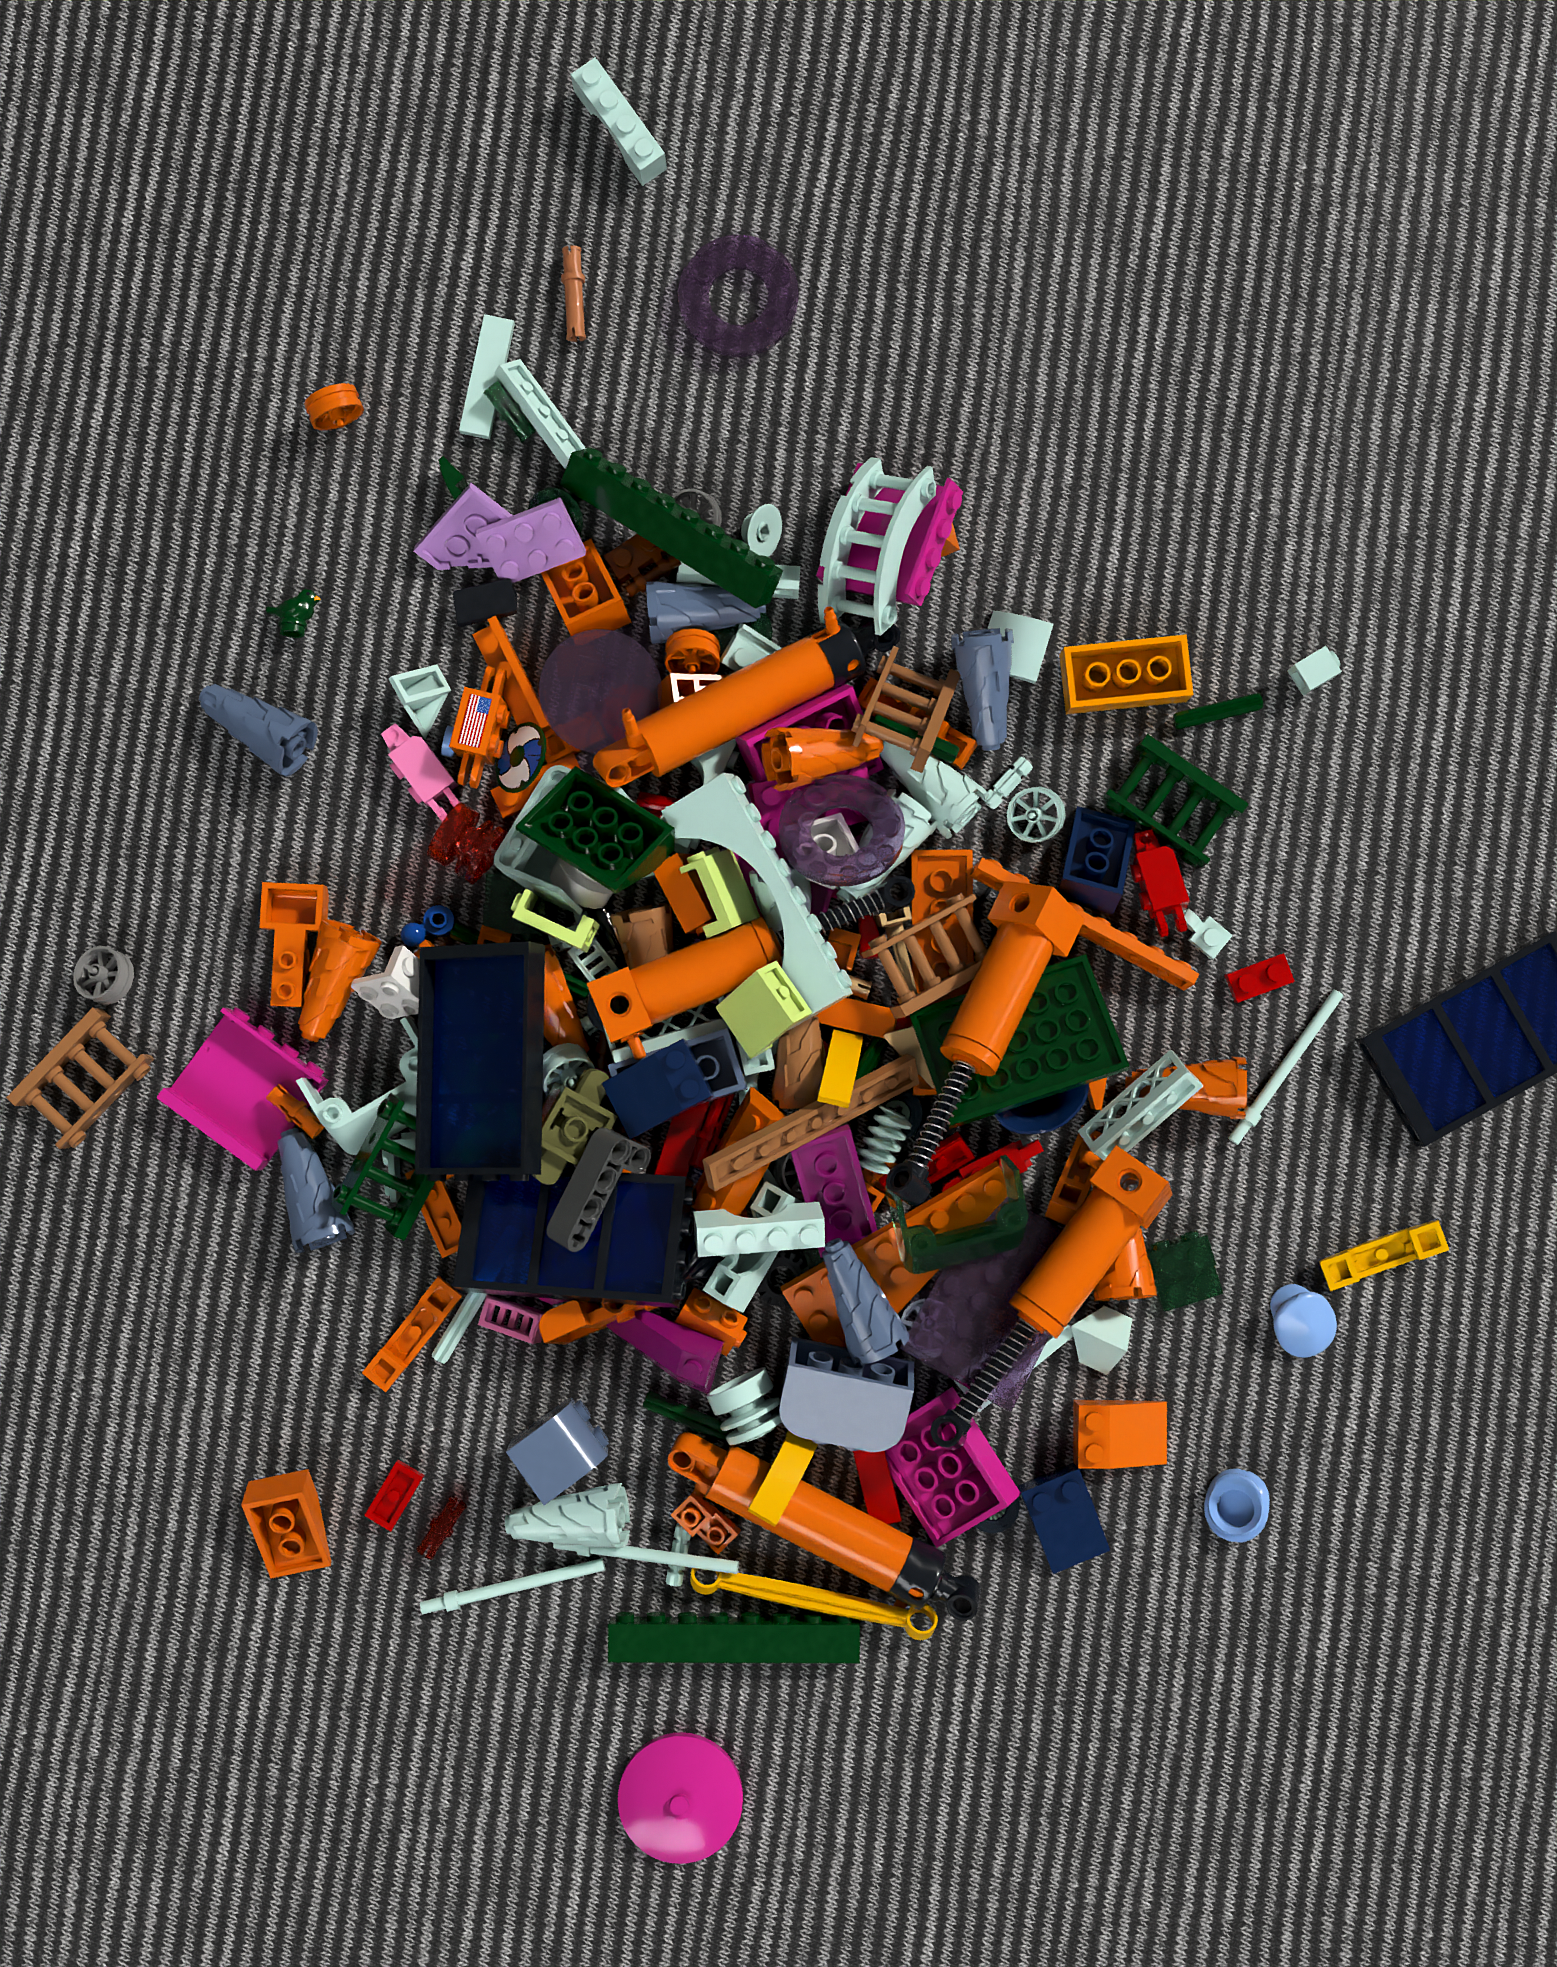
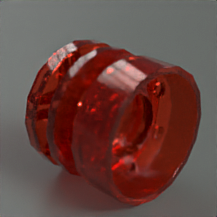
(462, 840)

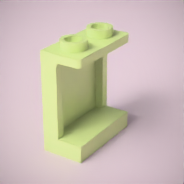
(724, 889)
(580, 939)
(763, 1009)

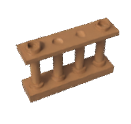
(926, 727)
(933, 985)
(72, 1049)

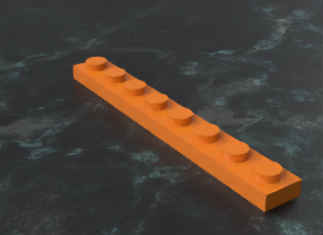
(1102, 933)

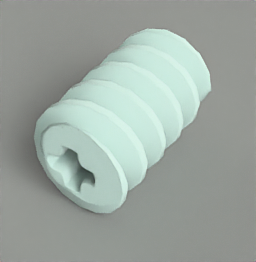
(883, 1141)

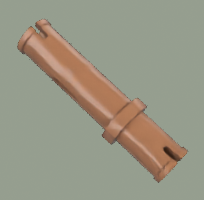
(573, 280)

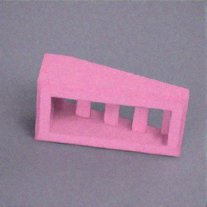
(490, 1303)

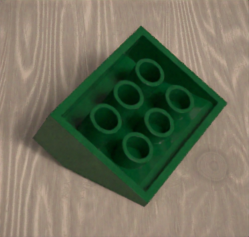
(599, 831)

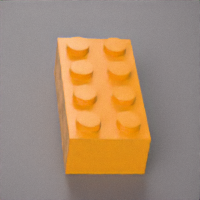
(1126, 674)

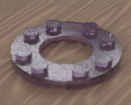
(747, 254)
(850, 793)

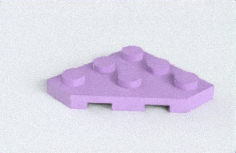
(453, 536)

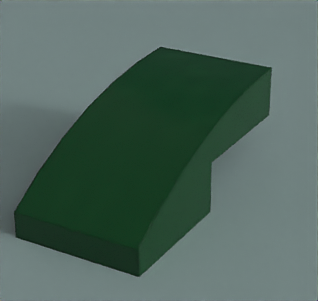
(453, 478)

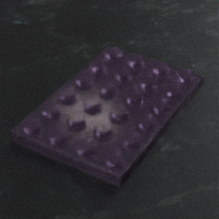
(971, 1315)

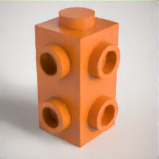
(713, 1319)

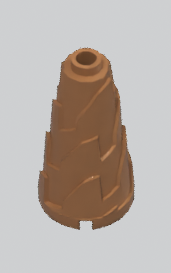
(644, 934)
(799, 1066)

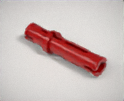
(709, 1135)

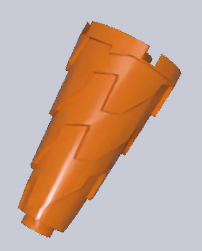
(809, 754)
(337, 960)
(560, 1014)
(1222, 1089)
(1129, 1274)

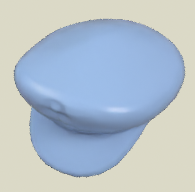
(1302, 1320)
(1237, 1505)

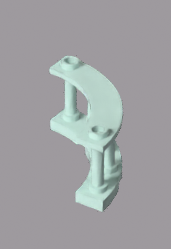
(842, 533)

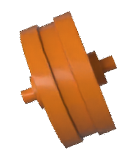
(334, 406)
(689, 651)

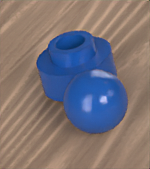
(414, 933)

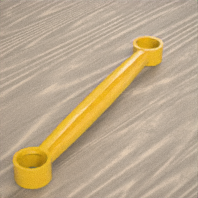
(818, 1600)

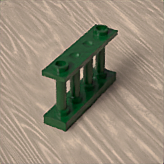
(1201, 786)
(413, 1191)

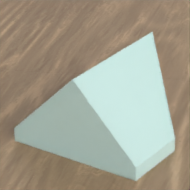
(422, 695)
(1102, 1338)

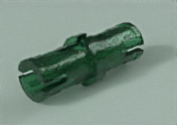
(495, 394)

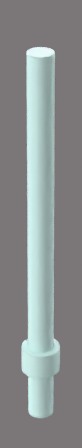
(1253, 1112)
(657, 1556)
(453, 1599)

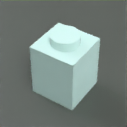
(1315, 670)

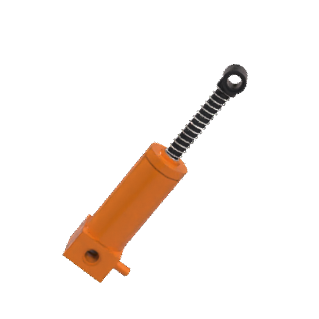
(1031, 928)
(712, 968)
(1068, 1270)

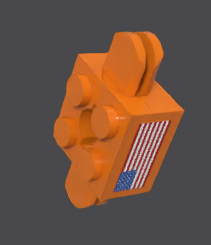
(480, 726)

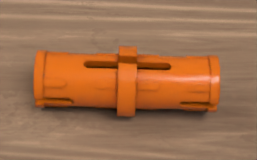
(295, 1111)

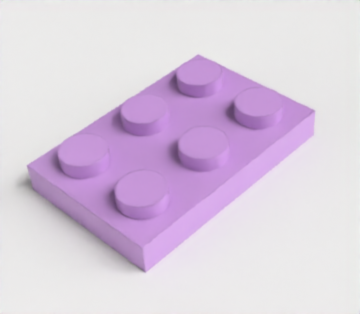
(531, 541)

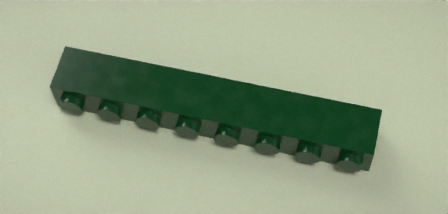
(672, 527)
(733, 1638)

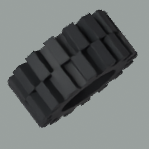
(783, 1258)

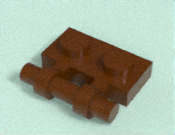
(633, 557)

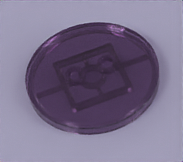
(590, 684)

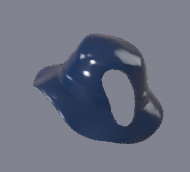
(1045, 1113)

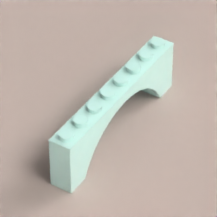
(724, 816)

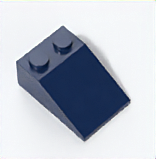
(1096, 860)
(658, 1088)
(1064, 1517)

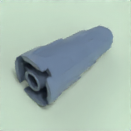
(694, 606)
(985, 668)
(268, 731)
(309, 1195)
(863, 1310)

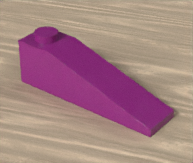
(673, 1347)

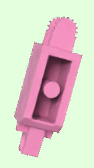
(421, 768)

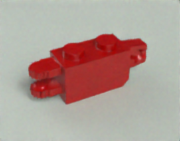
(1159, 881)
(1015, 1151)

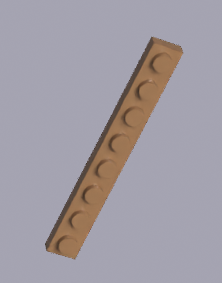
(808, 1124)

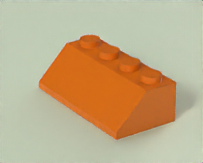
(752, 1115)

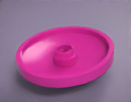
(680, 1798)

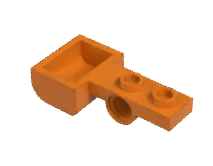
(292, 913)
(582, 1318)

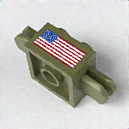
(570, 1121)

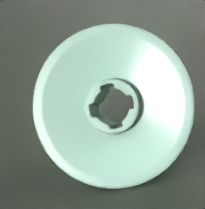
(762, 529)

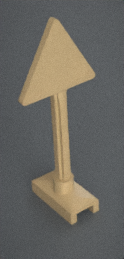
(903, 1040)

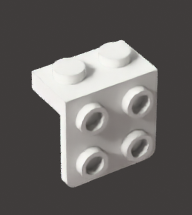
(395, 990)

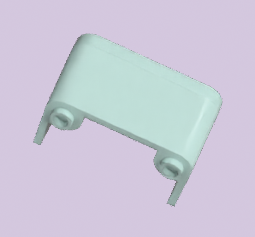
(528, 861)
(352, 1128)

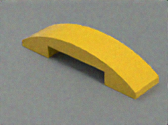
(840, 1068)
(1383, 1253)
(782, 1478)

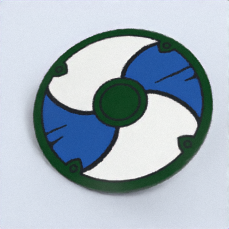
(521, 757)

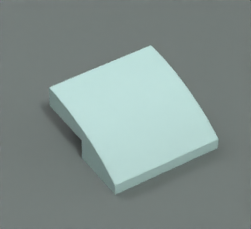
(1029, 642)

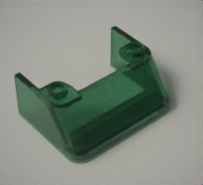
(925, 1252)

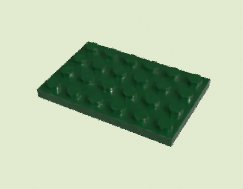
(1056, 1047)

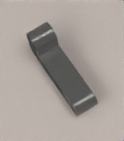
(593, 1184)

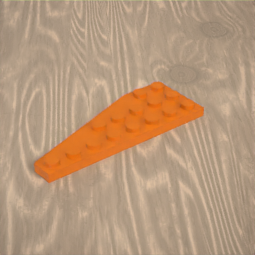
(955, 1208)

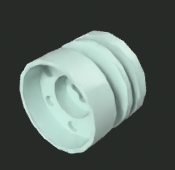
(747, 1406)

